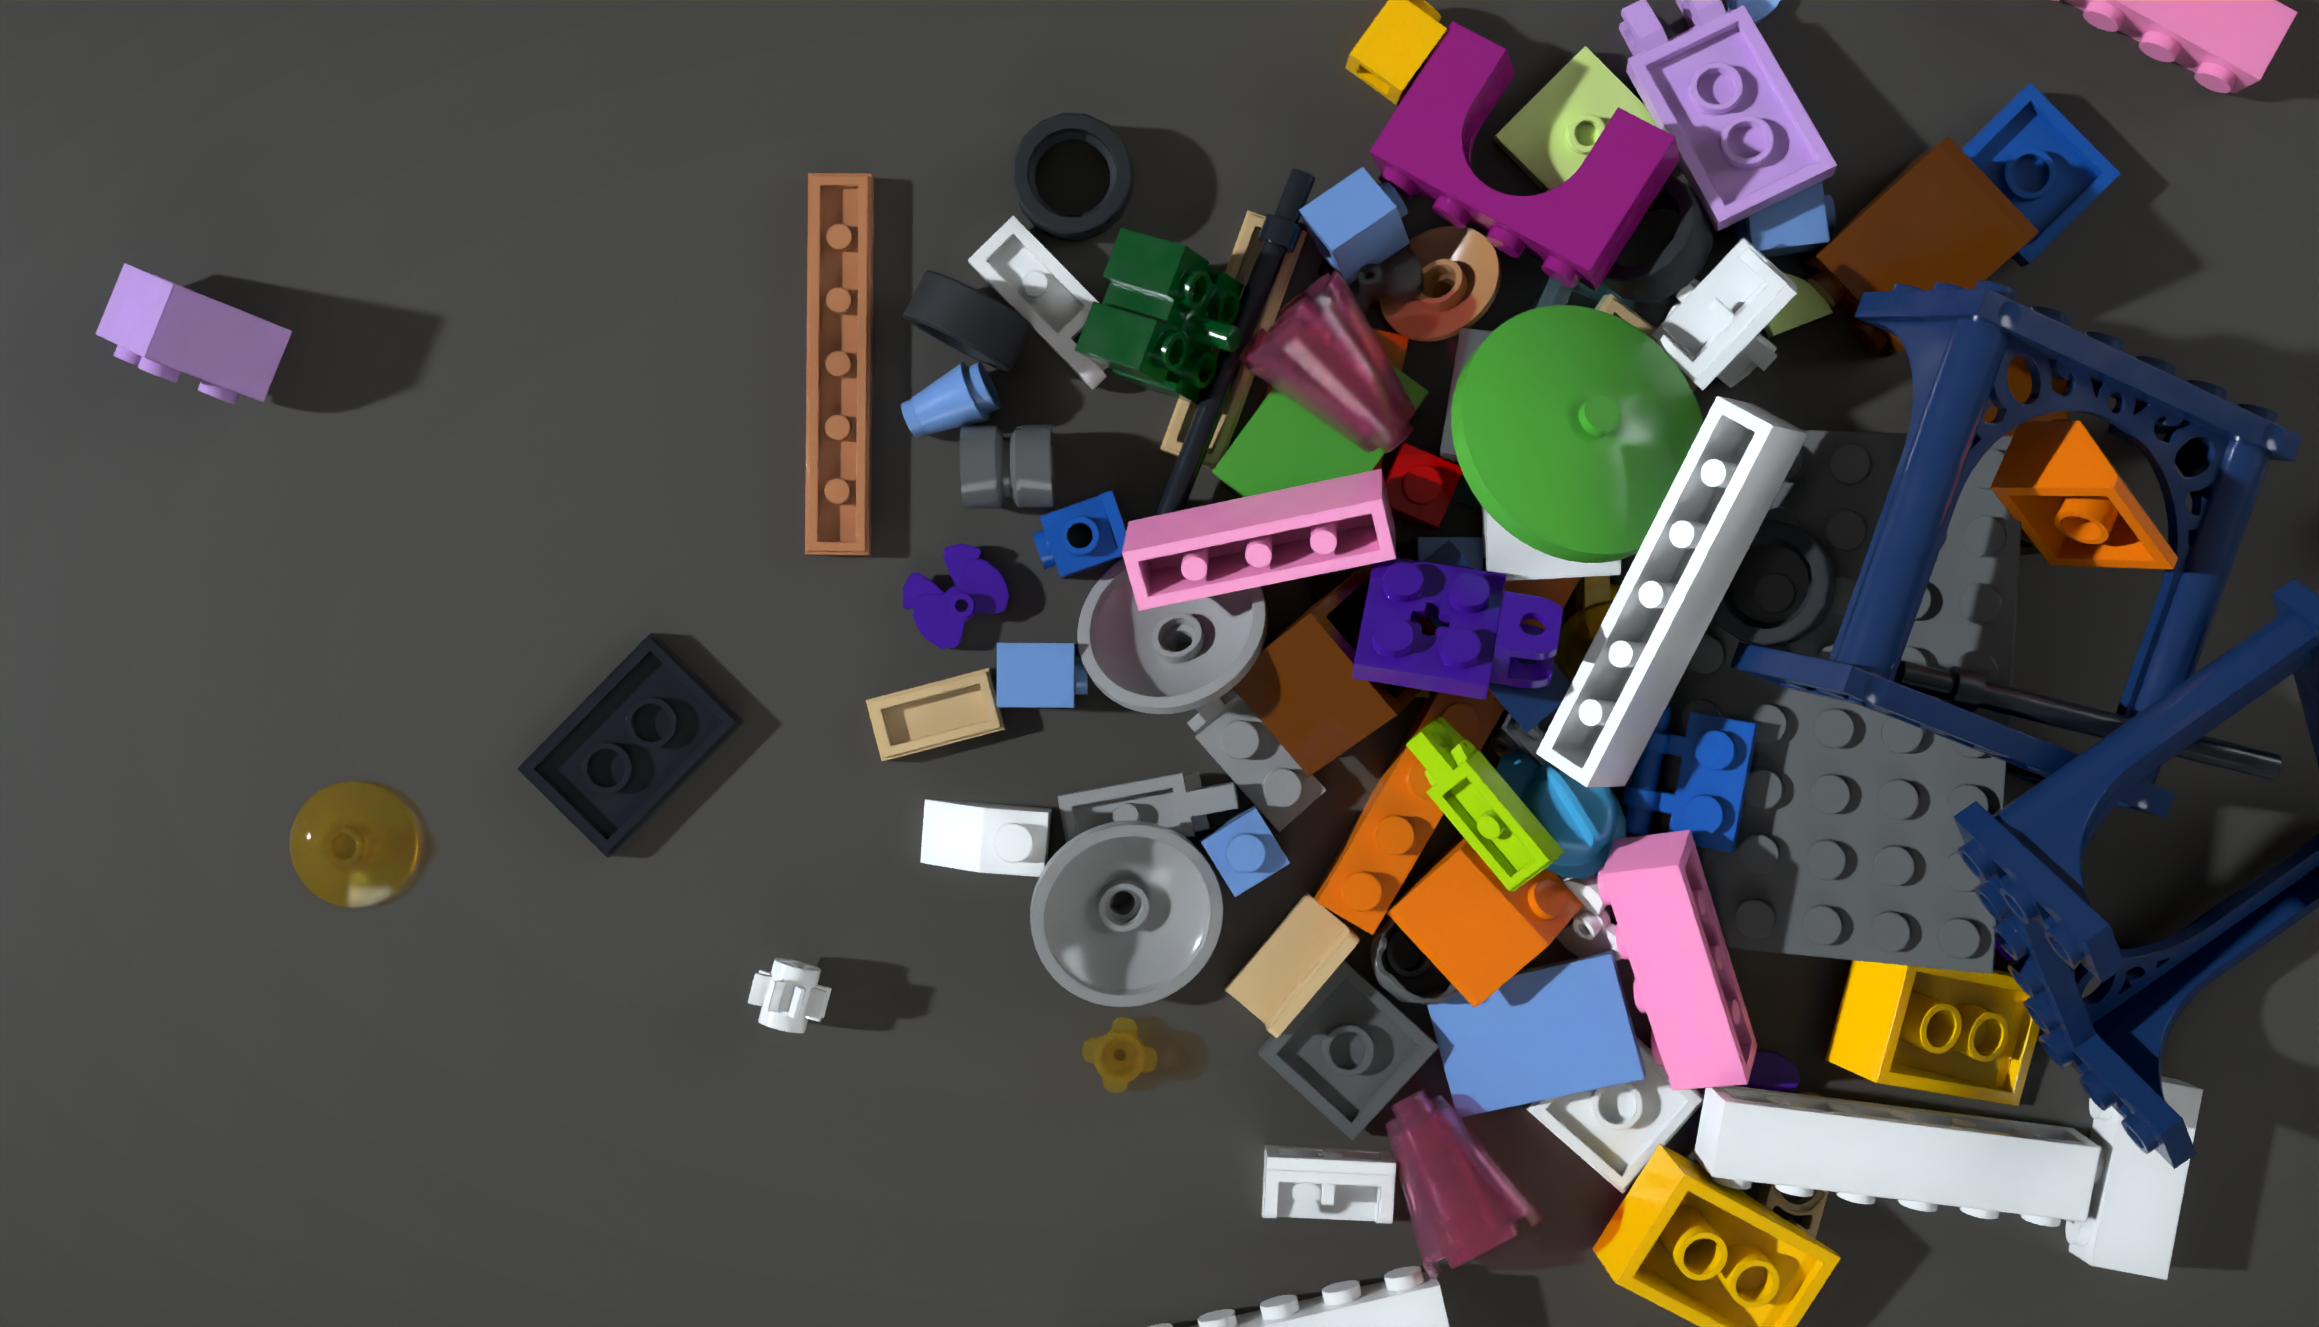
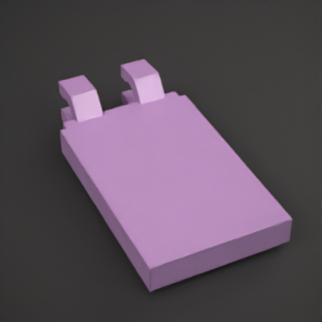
(1727, 105)

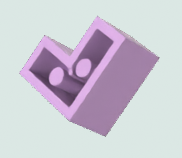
(180, 330)

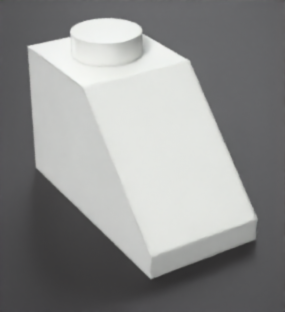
(986, 837)

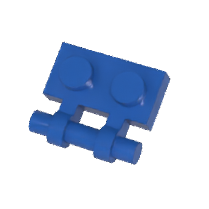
(1709, 783)

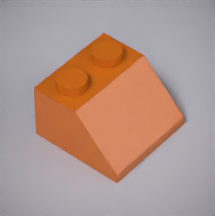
(2076, 500)
(1475, 925)

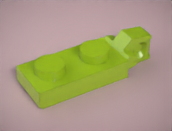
(1483, 805)

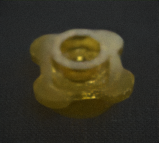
(1118, 1073)

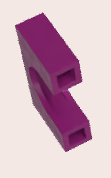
(1570, 228)

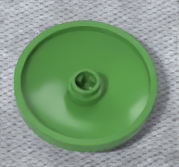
(1572, 430)

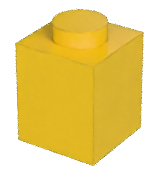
(1396, 47)

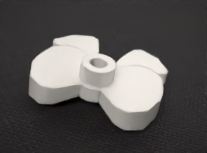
(1591, 926)

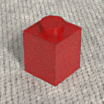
(1420, 486)

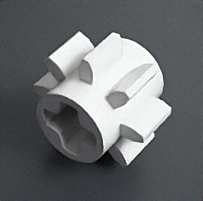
(789, 995)

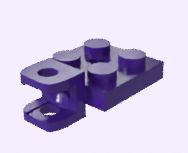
(1479, 636)

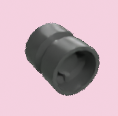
(1007, 467)

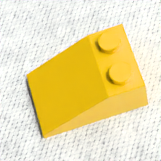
(1935, 1030)
(1710, 1250)

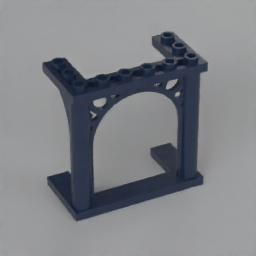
(1959, 360)
(2036, 889)

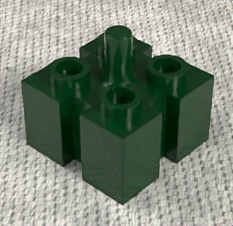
(1162, 316)

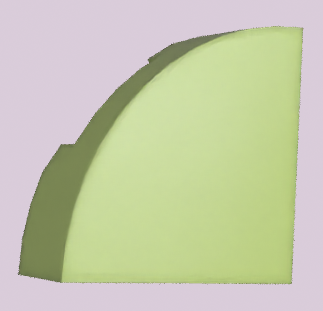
(1800, 310)

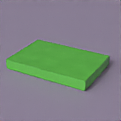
(1293, 448)

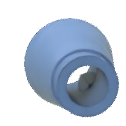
(952, 401)

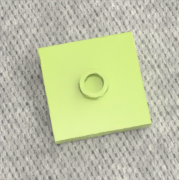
(1566, 119)

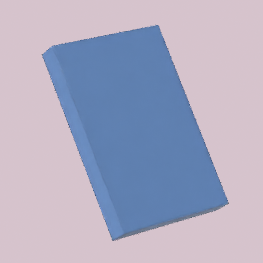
(1539, 1036)

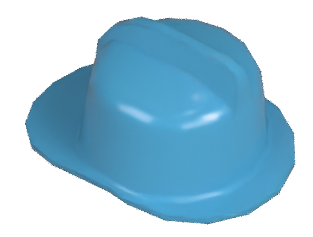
(1576, 816)

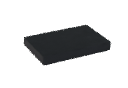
(630, 745)

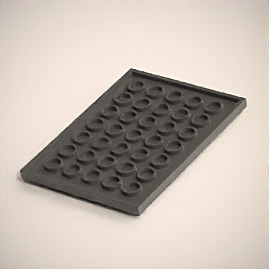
(1845, 808)

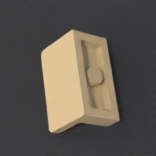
(1292, 964)

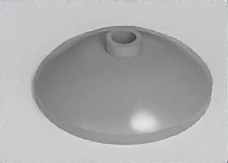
(1134, 654)
(1135, 949)

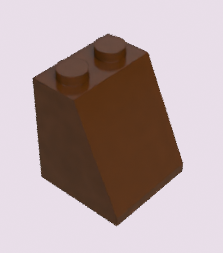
(1922, 228)
(1306, 682)

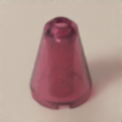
(1333, 366)
(1452, 1184)

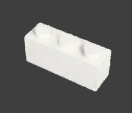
(2134, 1194)

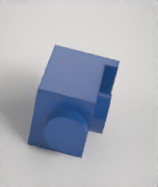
(1108, 531)

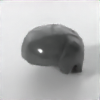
(1405, 968)

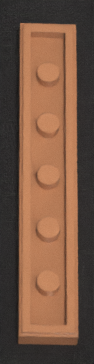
(839, 364)

